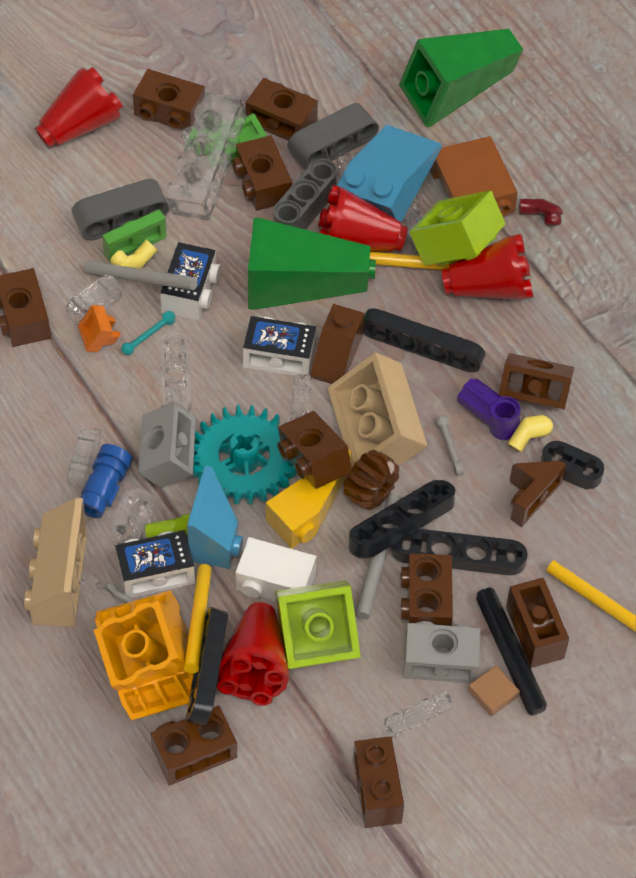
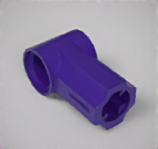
(491, 408)

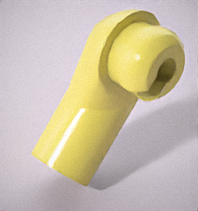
(137, 259)
(529, 428)

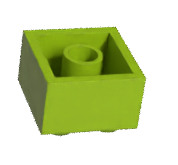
(457, 228)
(318, 624)

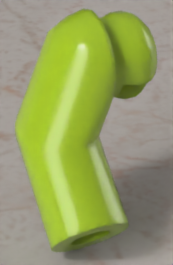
(177, 524)

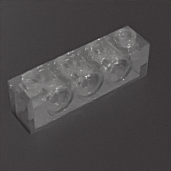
(199, 198)

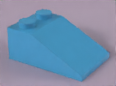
(391, 170)

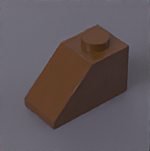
(337, 344)

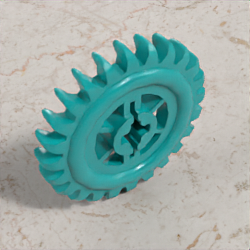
(247, 439)

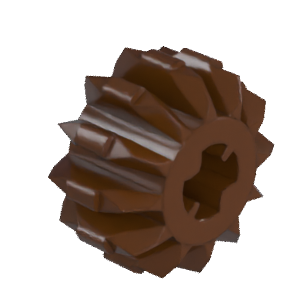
(371, 479)

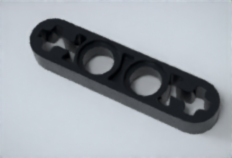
(452, 351)
(372, 538)
(459, 544)
(205, 680)

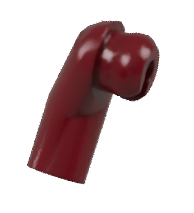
(541, 207)

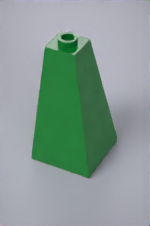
(456, 69)
(303, 266)

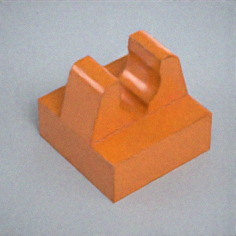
(97, 329)

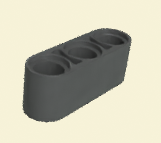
(333, 135)
(307, 195)
(115, 207)

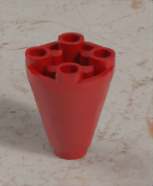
(78, 109)
(360, 222)
(492, 274)
(255, 658)

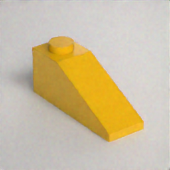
(301, 509)

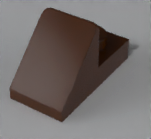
(535, 485)

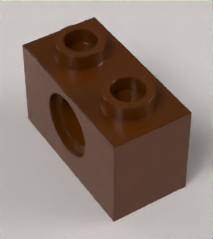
(167, 99)
(281, 109)
(262, 172)
(23, 308)
(536, 381)
(314, 449)
(537, 622)

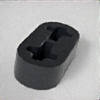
(577, 462)

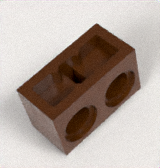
(431, 594)
(198, 752)
(378, 782)

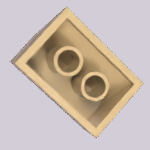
(377, 410)
(57, 566)

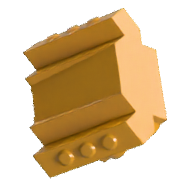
(145, 653)

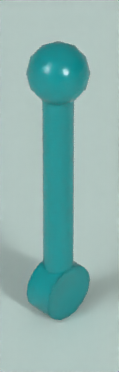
(168, 318)

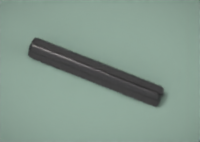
(511, 651)

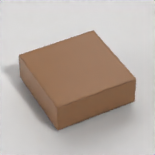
(493, 690)

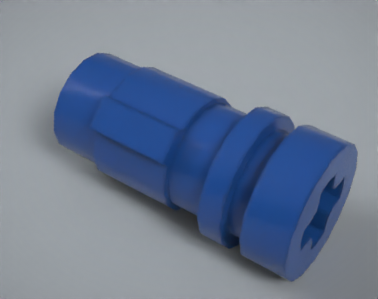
(102, 483)

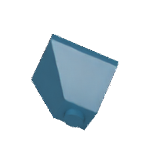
(213, 525)

